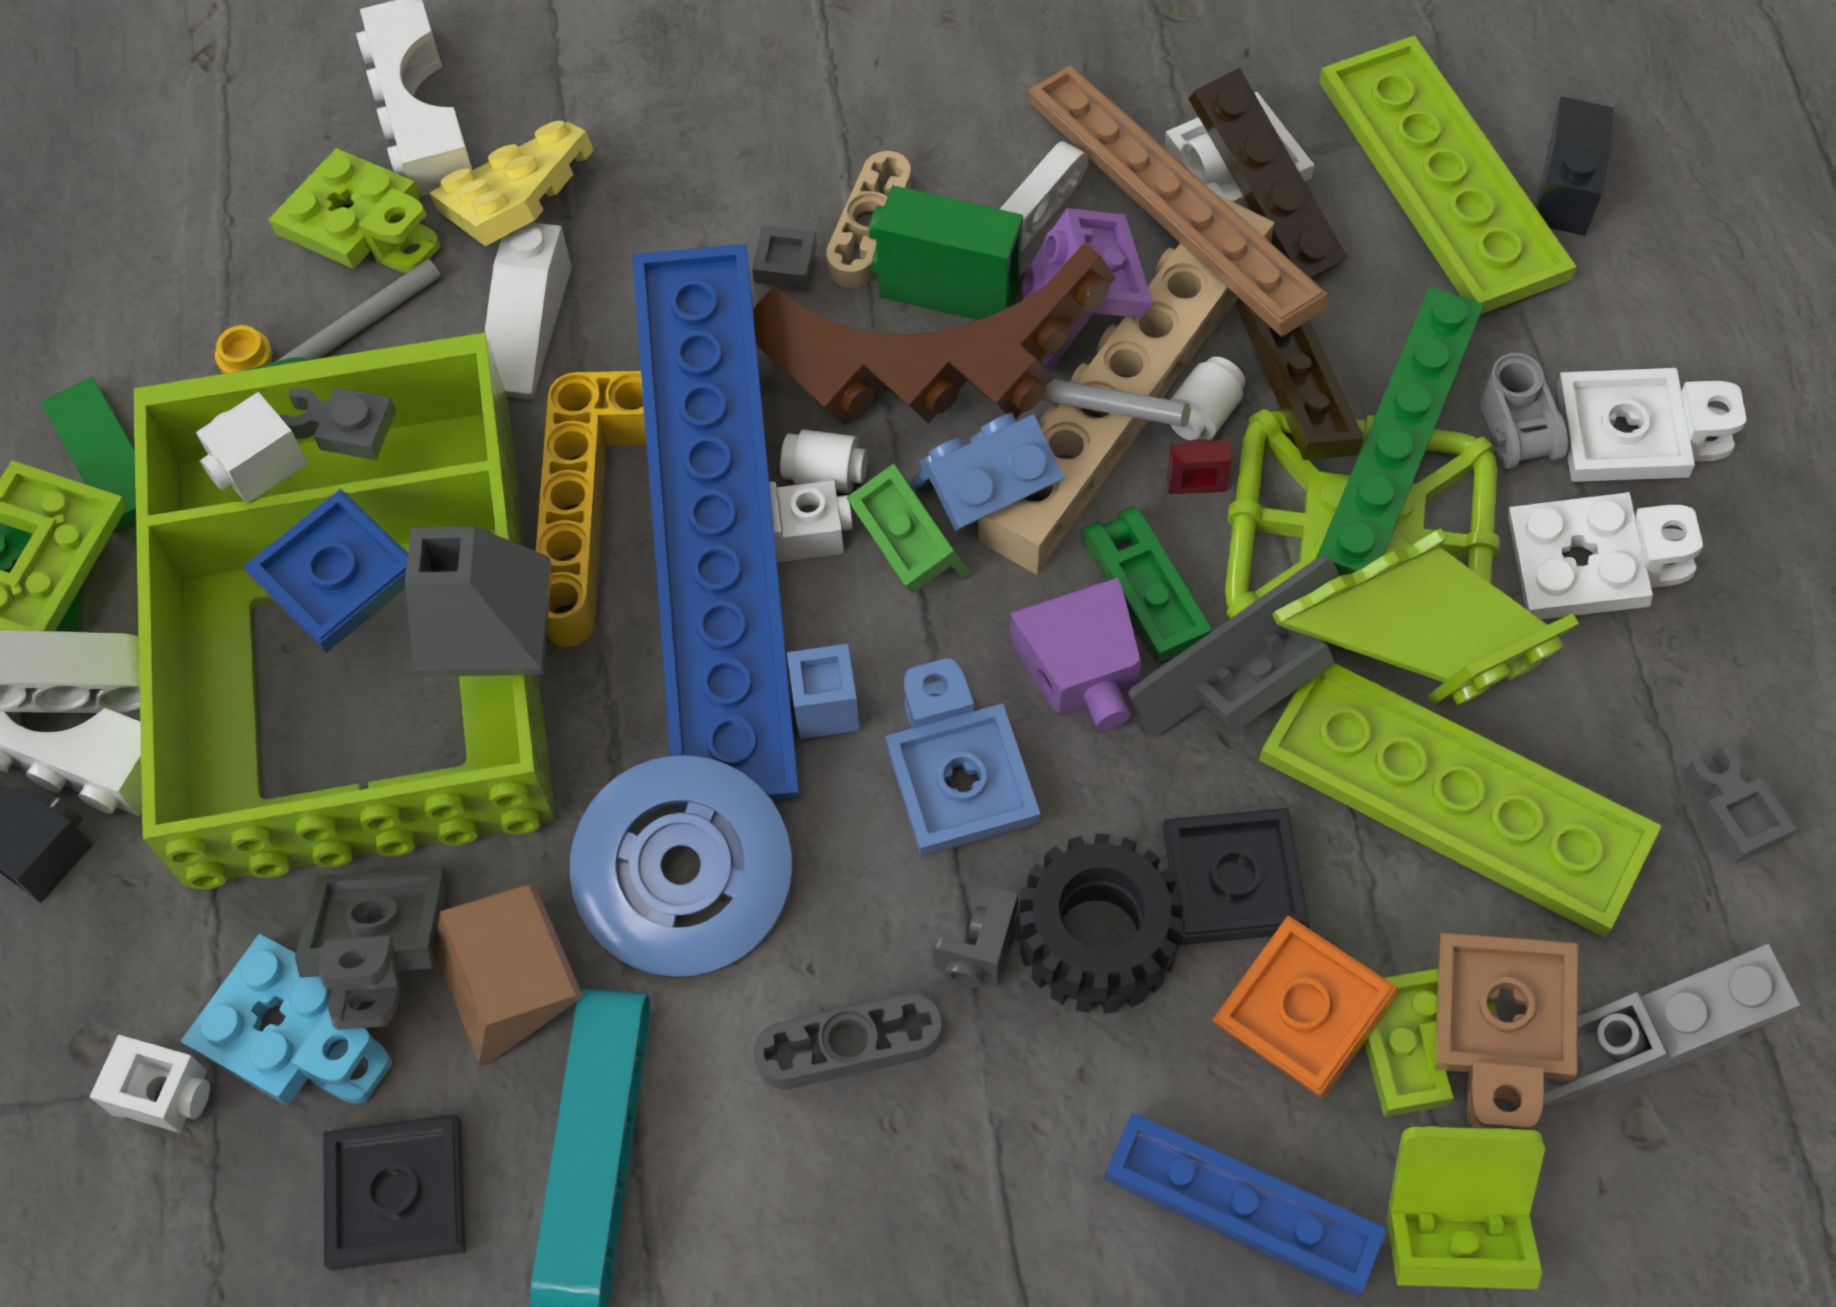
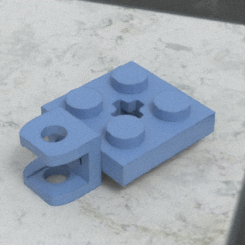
(952, 735)

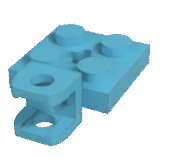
(297, 1049)

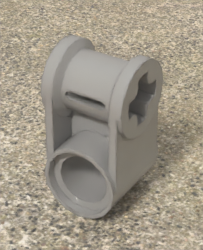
(1523, 422)

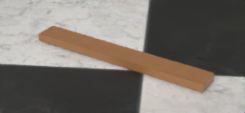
(1180, 202)

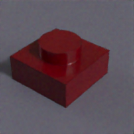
(1198, 467)

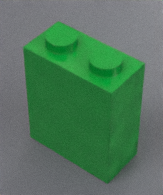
(946, 253)

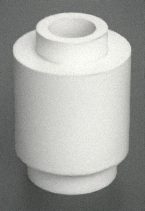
(1213, 394)
(823, 457)

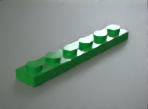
(1400, 431)

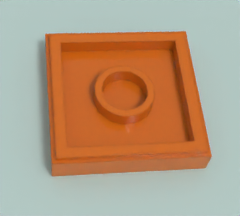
(1306, 1007)

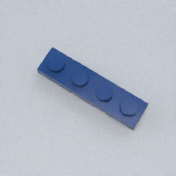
(1246, 1204)

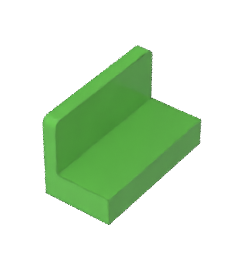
(906, 529)

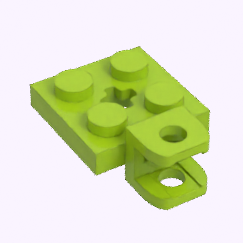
(380, 221)

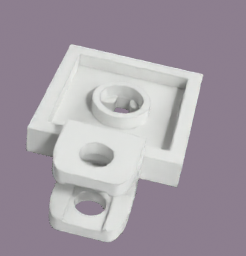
(1668, 420)
(1625, 550)

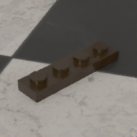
(1266, 173)
(1305, 388)

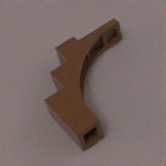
(926, 370)

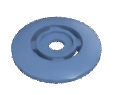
(621, 878)

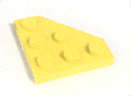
(509, 187)

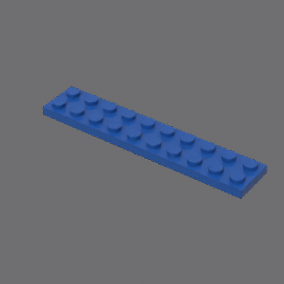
(713, 515)

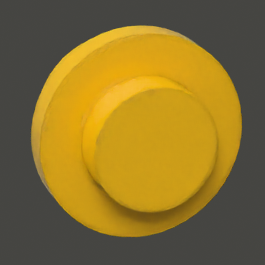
(242, 349)

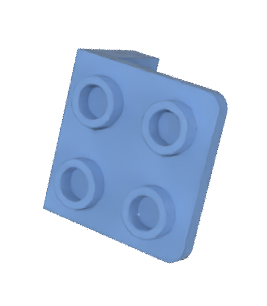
(991, 472)

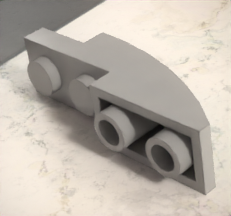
(1676, 1023)

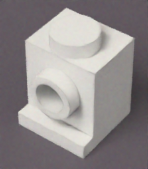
(809, 520)
(135, 1075)

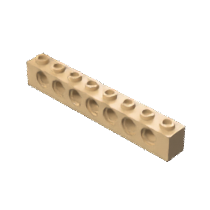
(1184, 315)

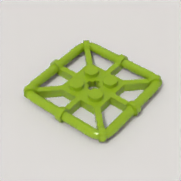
(1323, 495)

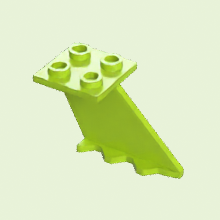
(1429, 618)

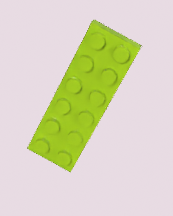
(1446, 175)
(1462, 796)

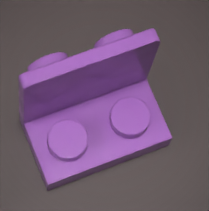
(1113, 241)

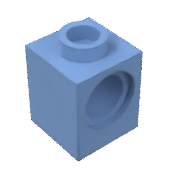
(823, 691)

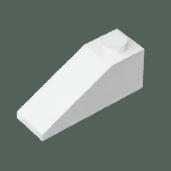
(525, 303)

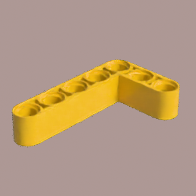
(565, 482)

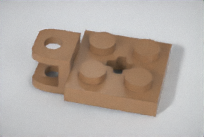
(1506, 1057)

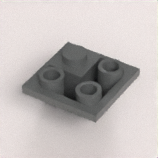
(475, 604)

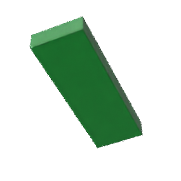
(95, 442)

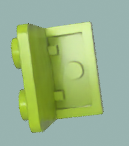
(1465, 1208)

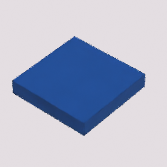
(331, 570)

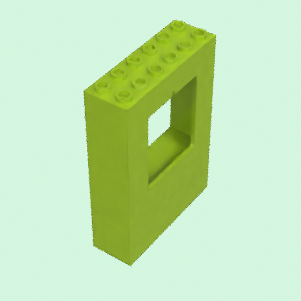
(200, 752)

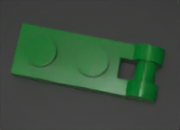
(1150, 583)

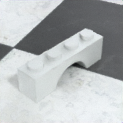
(404, 55)
(93, 758)

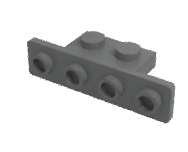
(1240, 664)

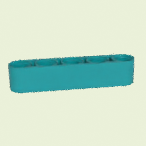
(591, 1151)

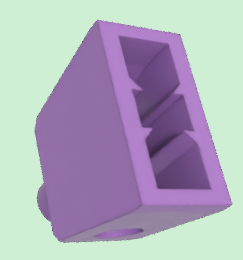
(1081, 652)

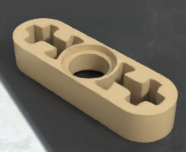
(863, 198)

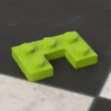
(68, 532)

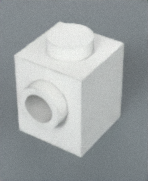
(250, 449)

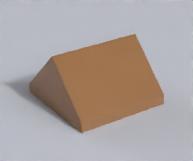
(504, 968)

